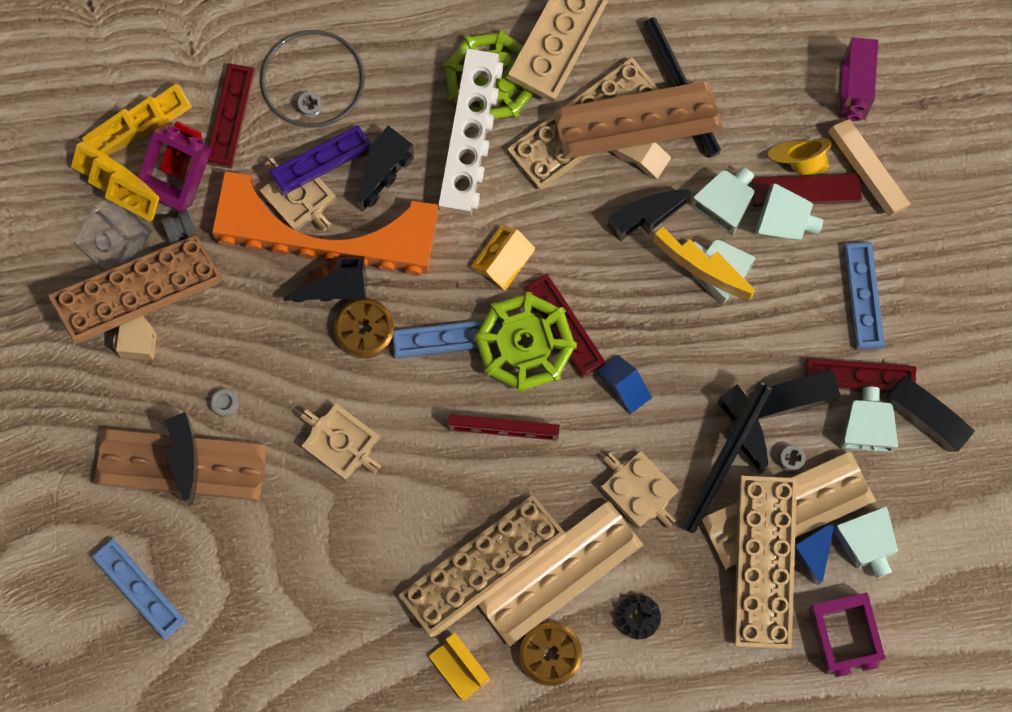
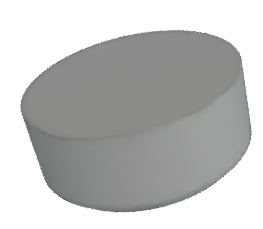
(224, 403)

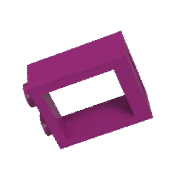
(858, 78)
(192, 146)
(843, 668)

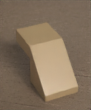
(648, 157)

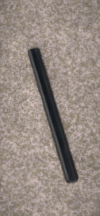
(676, 75)
(726, 457)

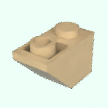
(136, 340)

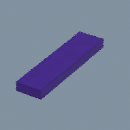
(319, 160)

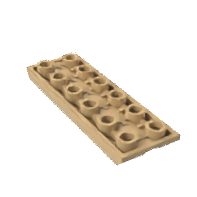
(541, 149)
(822, 497)
(765, 562)
(482, 566)
(561, 574)

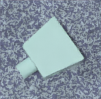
(726, 199)
(786, 215)
(736, 258)
(870, 424)
(869, 541)

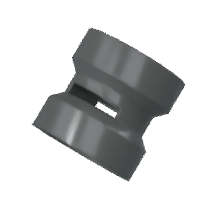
(178, 226)

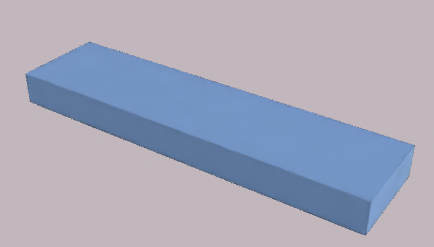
(864, 296)
(439, 339)
(139, 589)

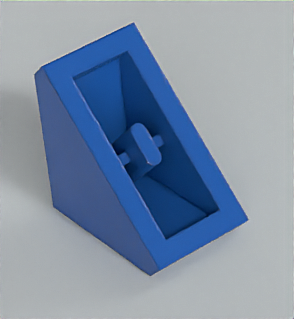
(625, 383)
(814, 552)

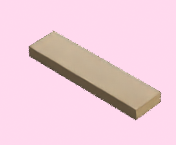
(869, 167)

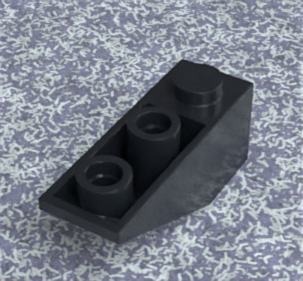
(385, 159)
(333, 280)

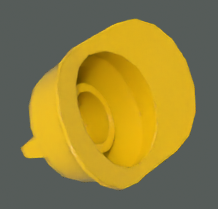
(803, 156)

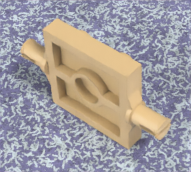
(300, 204)
(340, 441)
(639, 490)

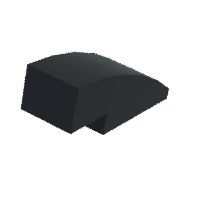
(647, 212)
(800, 395)
(930, 414)
(754, 445)
(183, 456)

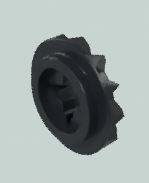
(628, 626)

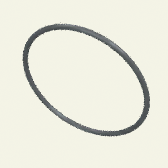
(316, 124)

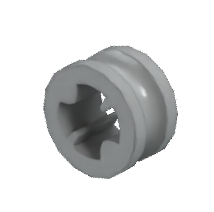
(304, 109)
(798, 464)

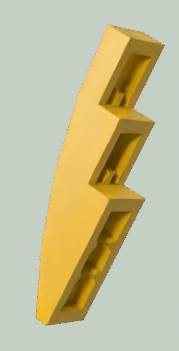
(138, 122)
(116, 180)
(711, 270)

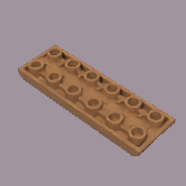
(637, 119)
(135, 289)
(139, 462)

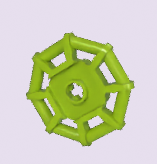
(504, 85)
(538, 350)

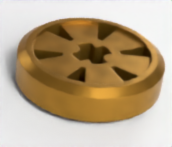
(372, 342)
(549, 636)

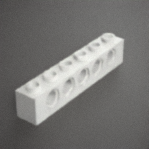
(475, 64)

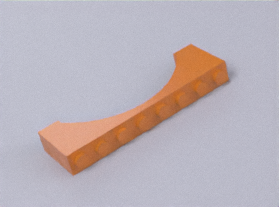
(399, 245)

